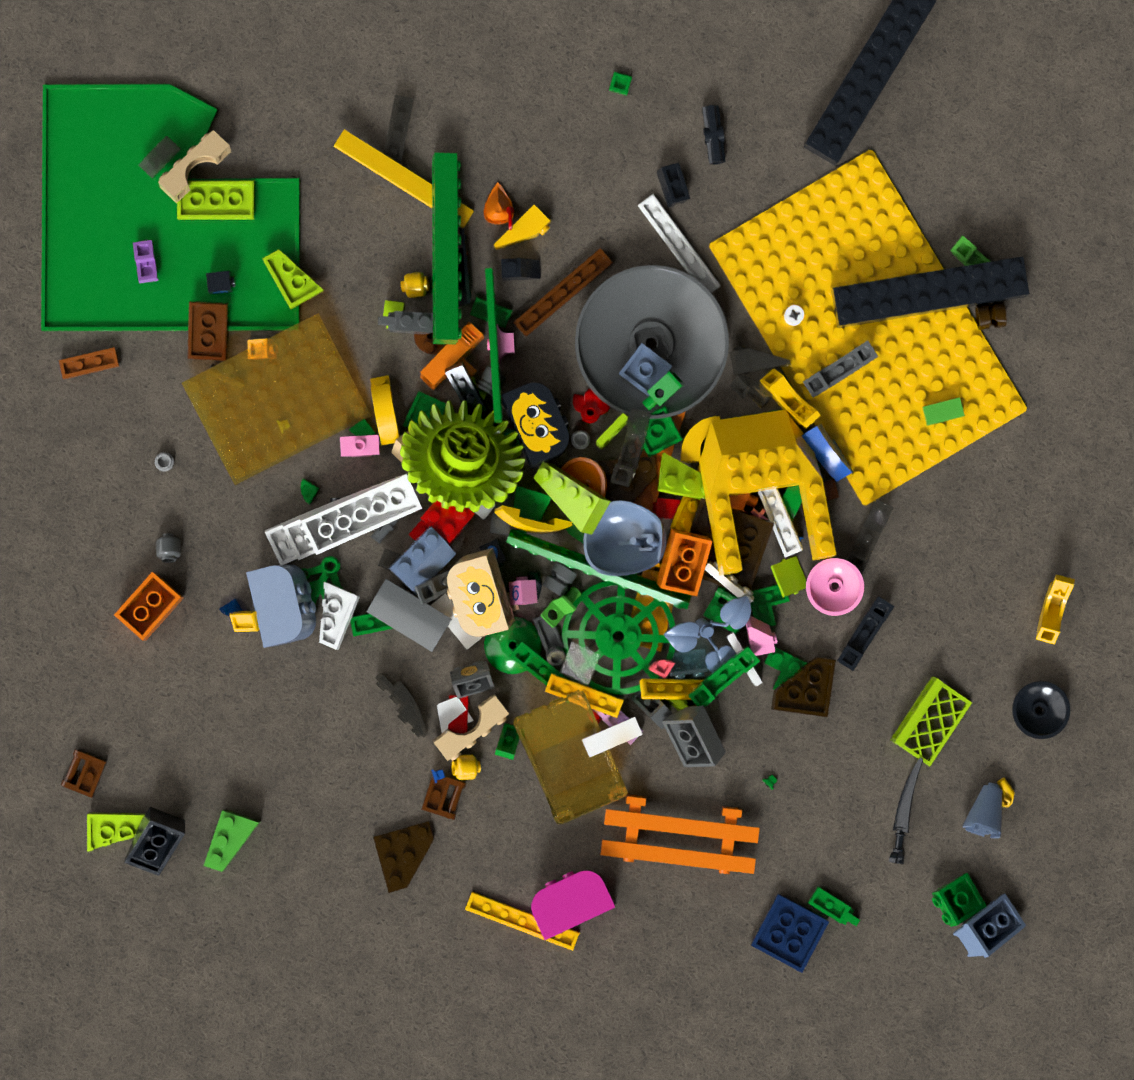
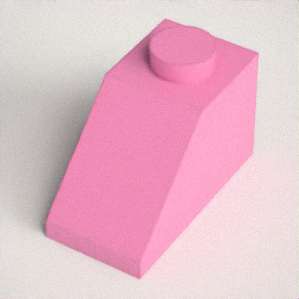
(760, 637)

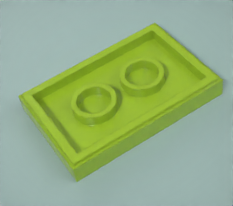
(612, 431)

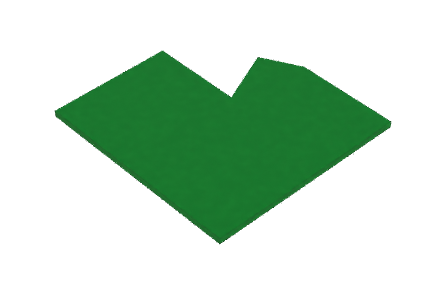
(104, 202)

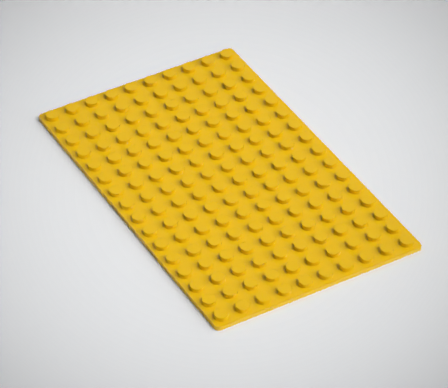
(850, 233)

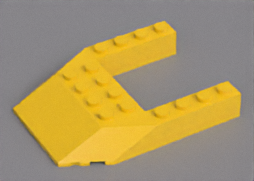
(758, 456)

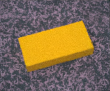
(244, 621)

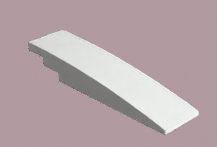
(343, 520)

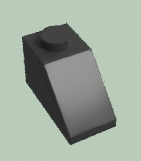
(653, 708)

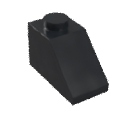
(520, 269)

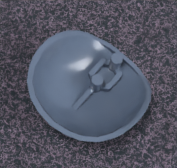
(625, 540)

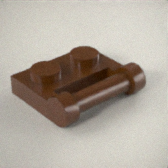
(89, 775)
(436, 796)

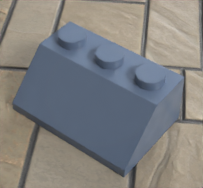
(422, 559)

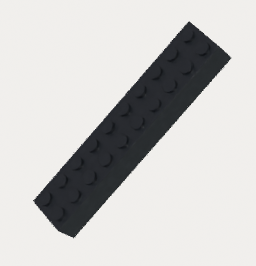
(867, 78)
(930, 292)

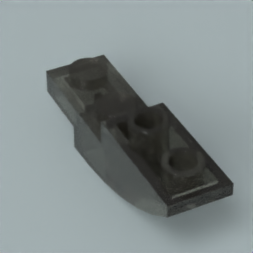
(409, 710)

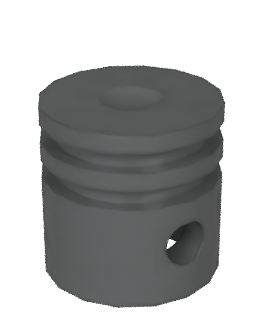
(485, 383)

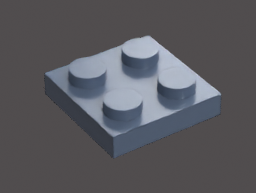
(644, 369)

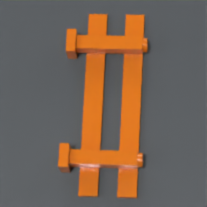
(726, 831)

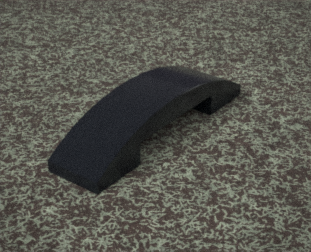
(865, 633)

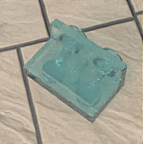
(689, 663)

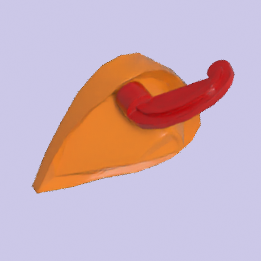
(499, 207)

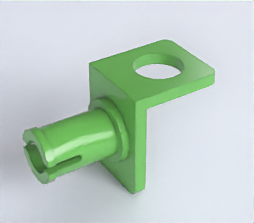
(562, 605)

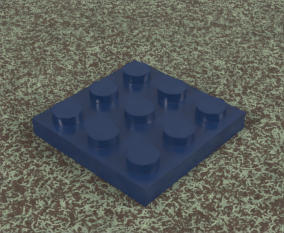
(789, 933)

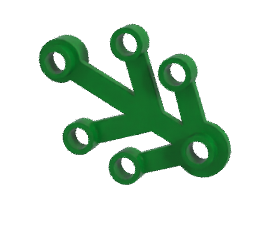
(318, 585)

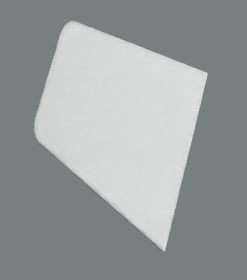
(449, 711)

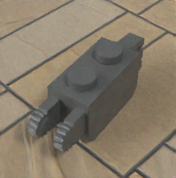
(408, 322)

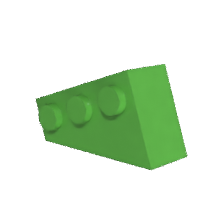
(228, 839)

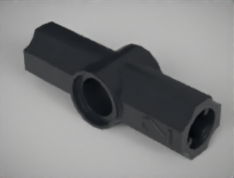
(713, 135)

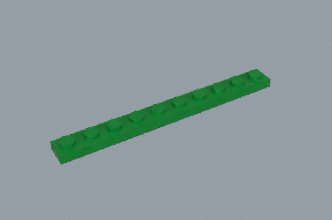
(576, 560)

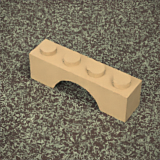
(210, 149)
(490, 713)

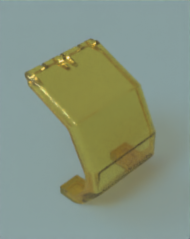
(566, 773)

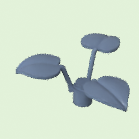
(684, 635)

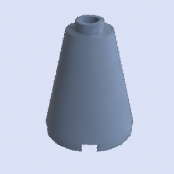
(986, 812)

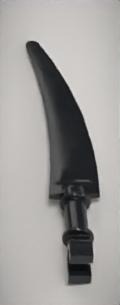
(902, 816)

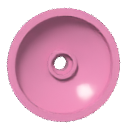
(838, 600)

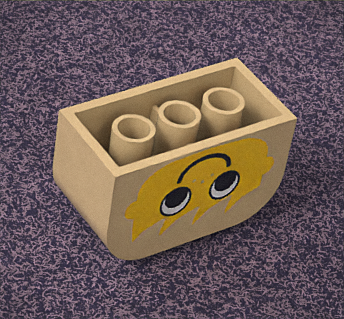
(479, 594)

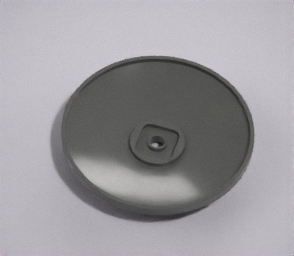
(659, 306)

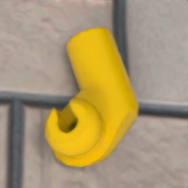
(1007, 792)

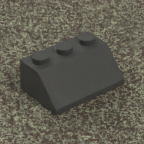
(694, 737)

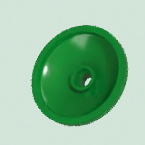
(498, 649)

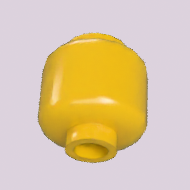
(415, 284)
(465, 767)

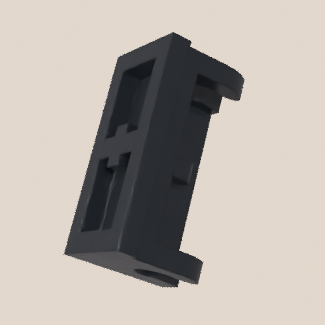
(673, 184)

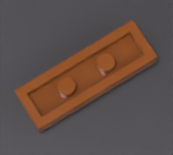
(89, 363)

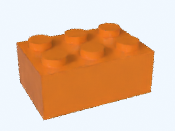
(684, 562)
(148, 606)

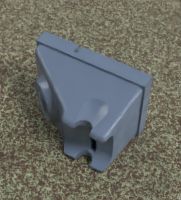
(990, 928)

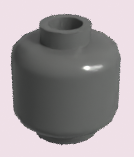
(168, 548)

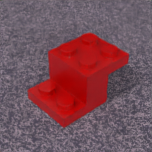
(445, 522)

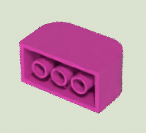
(570, 902)

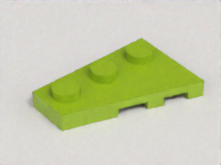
(290, 279)
(679, 479)
(111, 828)

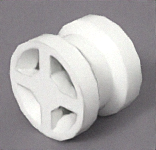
(790, 315)

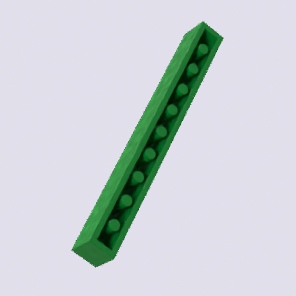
(445, 248)

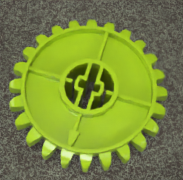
(461, 458)

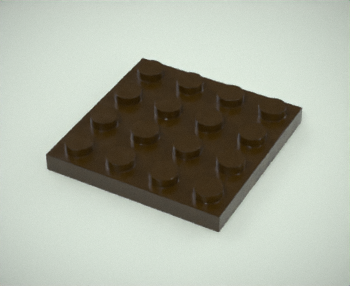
(751, 536)

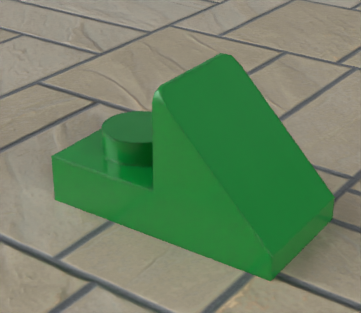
(507, 742)

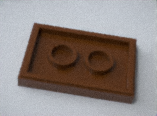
(207, 330)

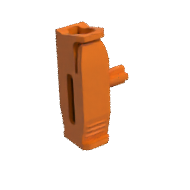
(451, 355)

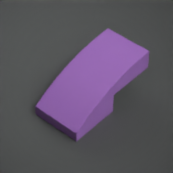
(145, 261)

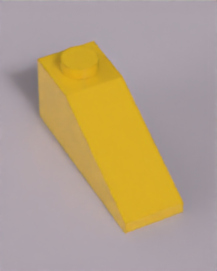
(526, 228)

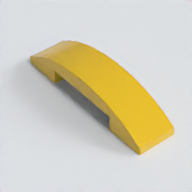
(511, 516)

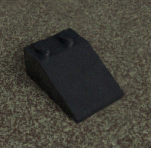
(155, 841)

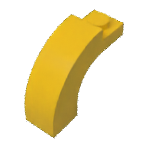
(788, 399)
(384, 410)
(692, 443)
(1053, 608)

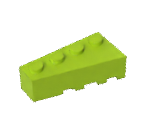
(573, 497)

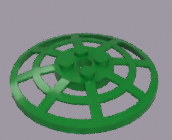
(628, 626)

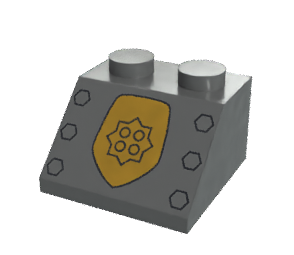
(471, 679)

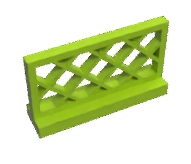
(915, 716)

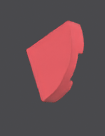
(662, 667)

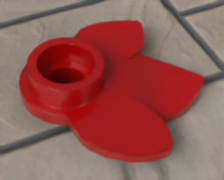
(587, 403)

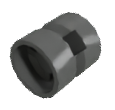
(559, 579)

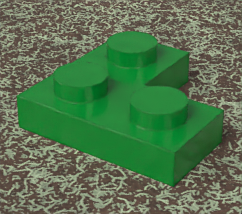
(763, 601)
(784, 663)

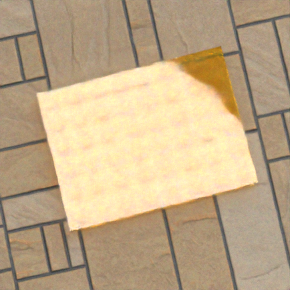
(276, 399)

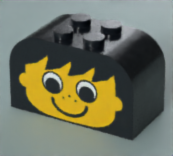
(537, 422)

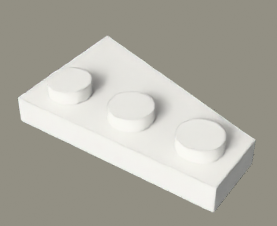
(337, 613)

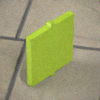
(789, 576)

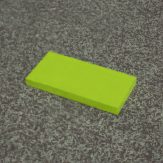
(217, 201)

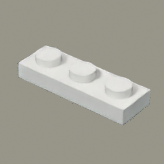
(729, 581)

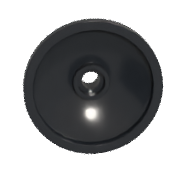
(1054, 712)

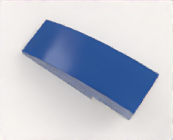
(827, 452)

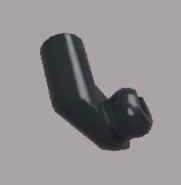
(536, 576)

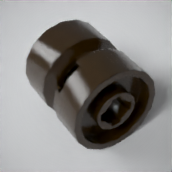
(990, 316)

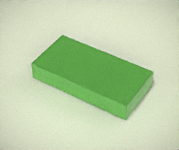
(943, 411)

